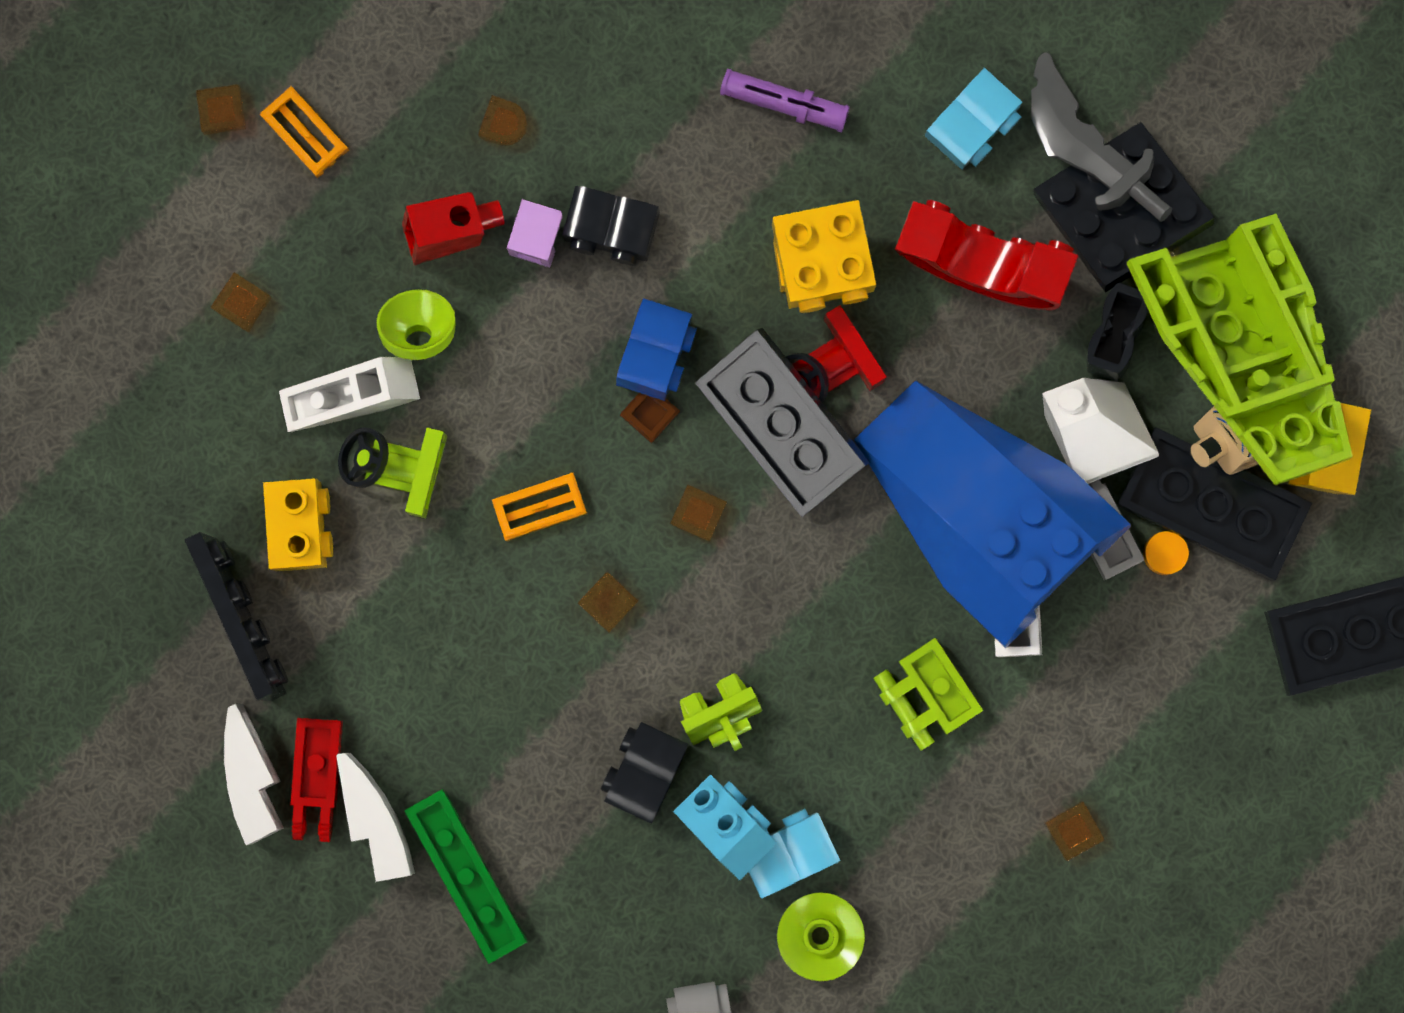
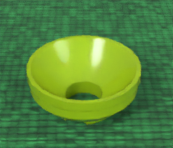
(412, 313)

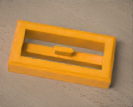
(328, 158)
(573, 495)

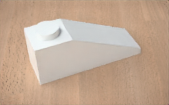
(350, 393)

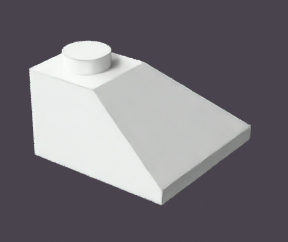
(1097, 427)

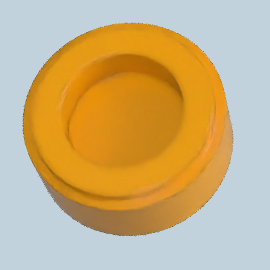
(1165, 553)

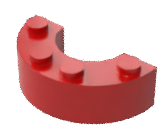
(976, 260)

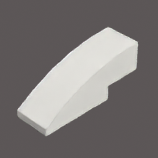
(248, 776)
(373, 818)

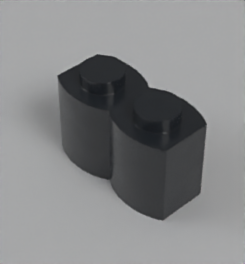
(610, 225)
(1113, 341)
(645, 771)

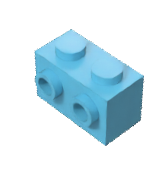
(725, 827)

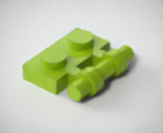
(939, 687)

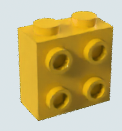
(824, 256)

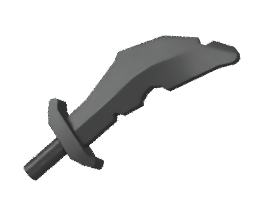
(1083, 146)

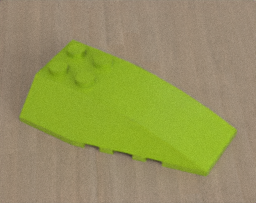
(1251, 343)

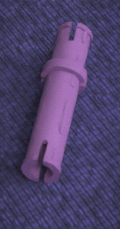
(831, 115)

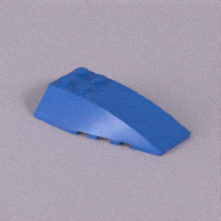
(985, 507)

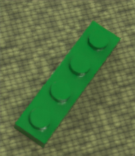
(466, 876)

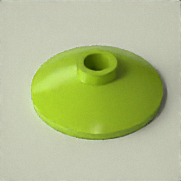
(823, 960)

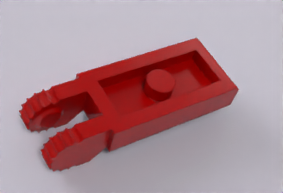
(315, 774)

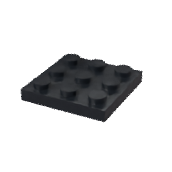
(1115, 235)

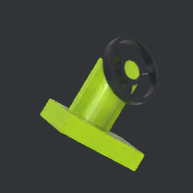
(395, 466)

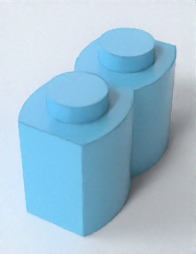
(974, 119)
(800, 851)

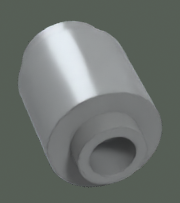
(700, 999)

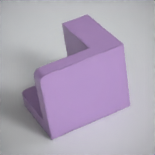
(535, 233)

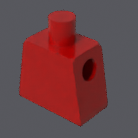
(431, 230)

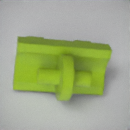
(724, 719)

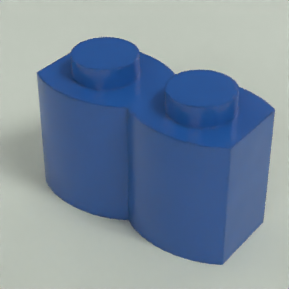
(655, 349)

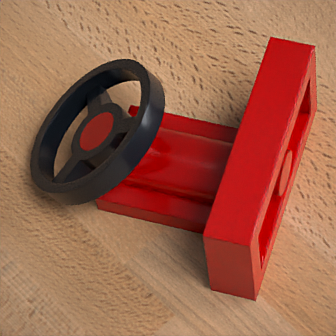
(838, 358)

